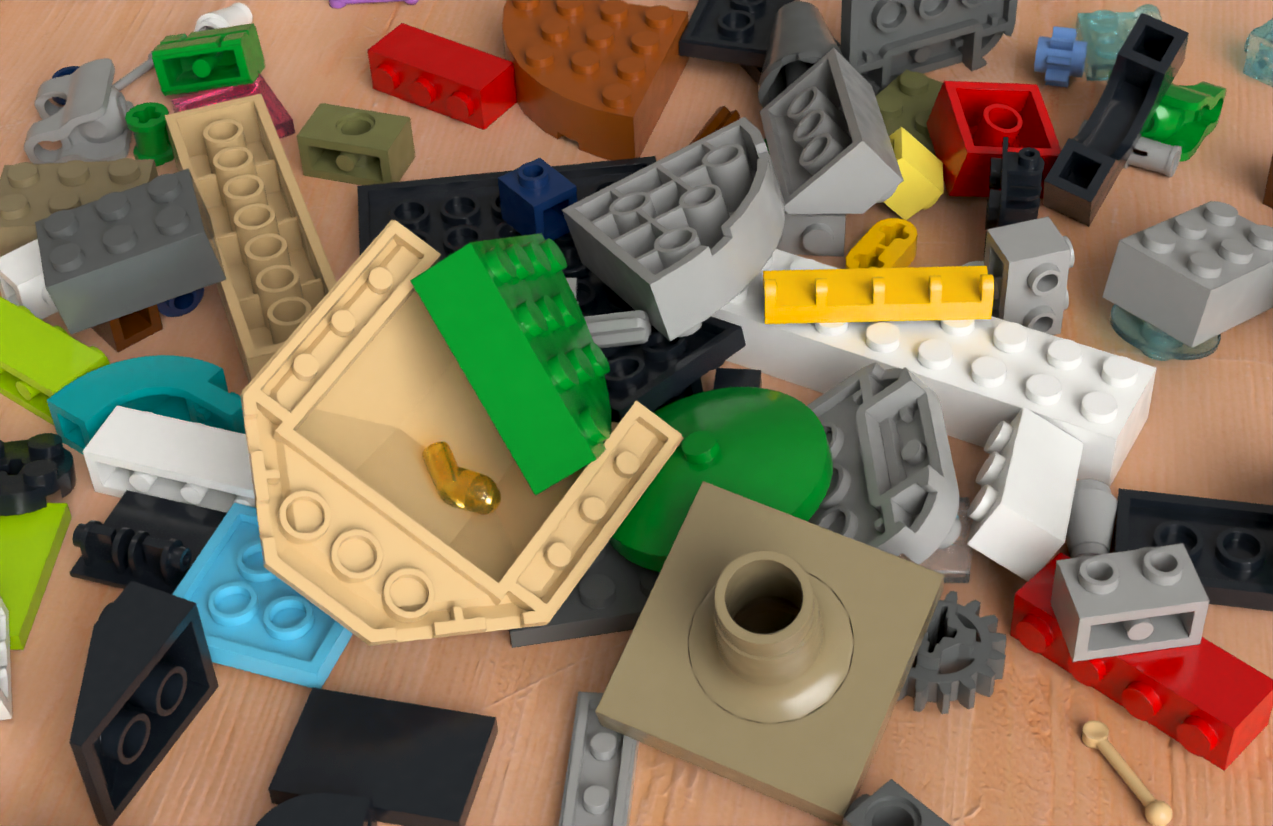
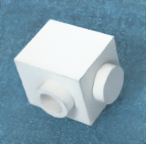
(24, 280)

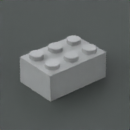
(1195, 273)

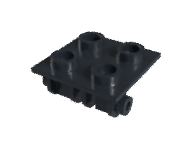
(1014, 187)
(144, 542)

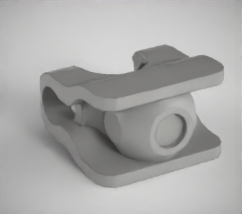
(89, 123)

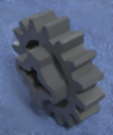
(956, 657)

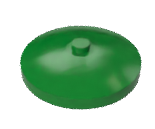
(739, 441)

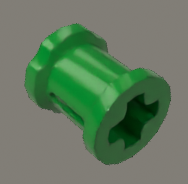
(150, 132)

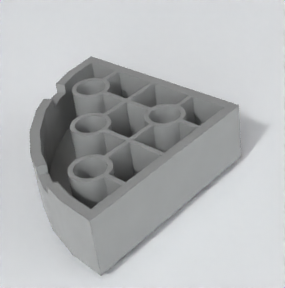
(685, 228)

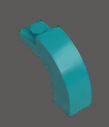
(156, 384)

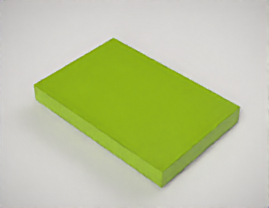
(27, 559)

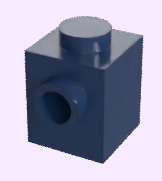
(535, 198)

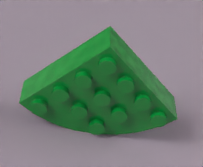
(524, 351)

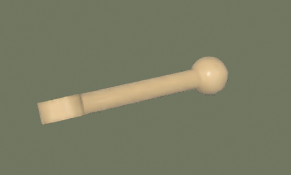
(1096, 736)

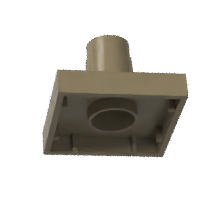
(780, 708)

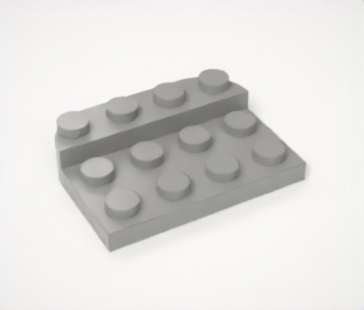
(890, 464)

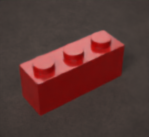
(443, 76)

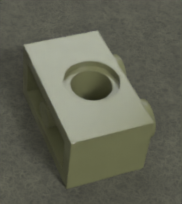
(355, 145)

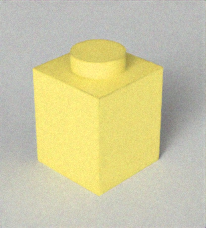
(921, 176)

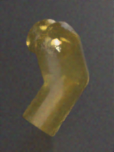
(459, 485)

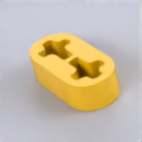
(885, 245)

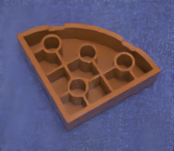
(594, 69)

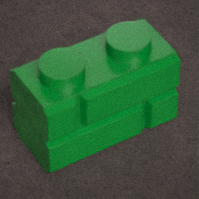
(208, 59)

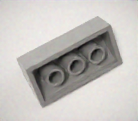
(830, 142)

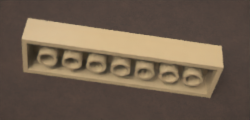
(259, 222)

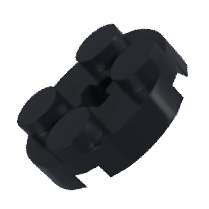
(33, 471)

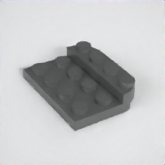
(920, 35)

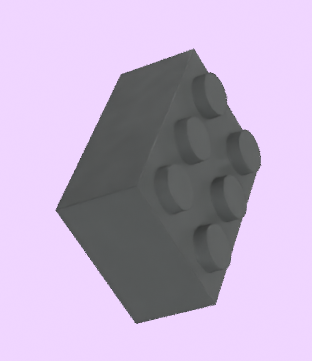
(128, 251)

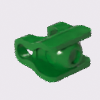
(1186, 116)

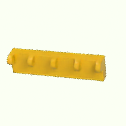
(877, 294)

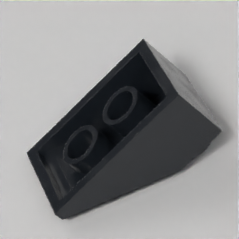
(138, 693)

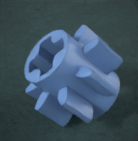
(1060, 56)

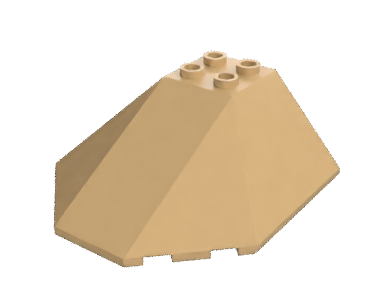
(345, 486)

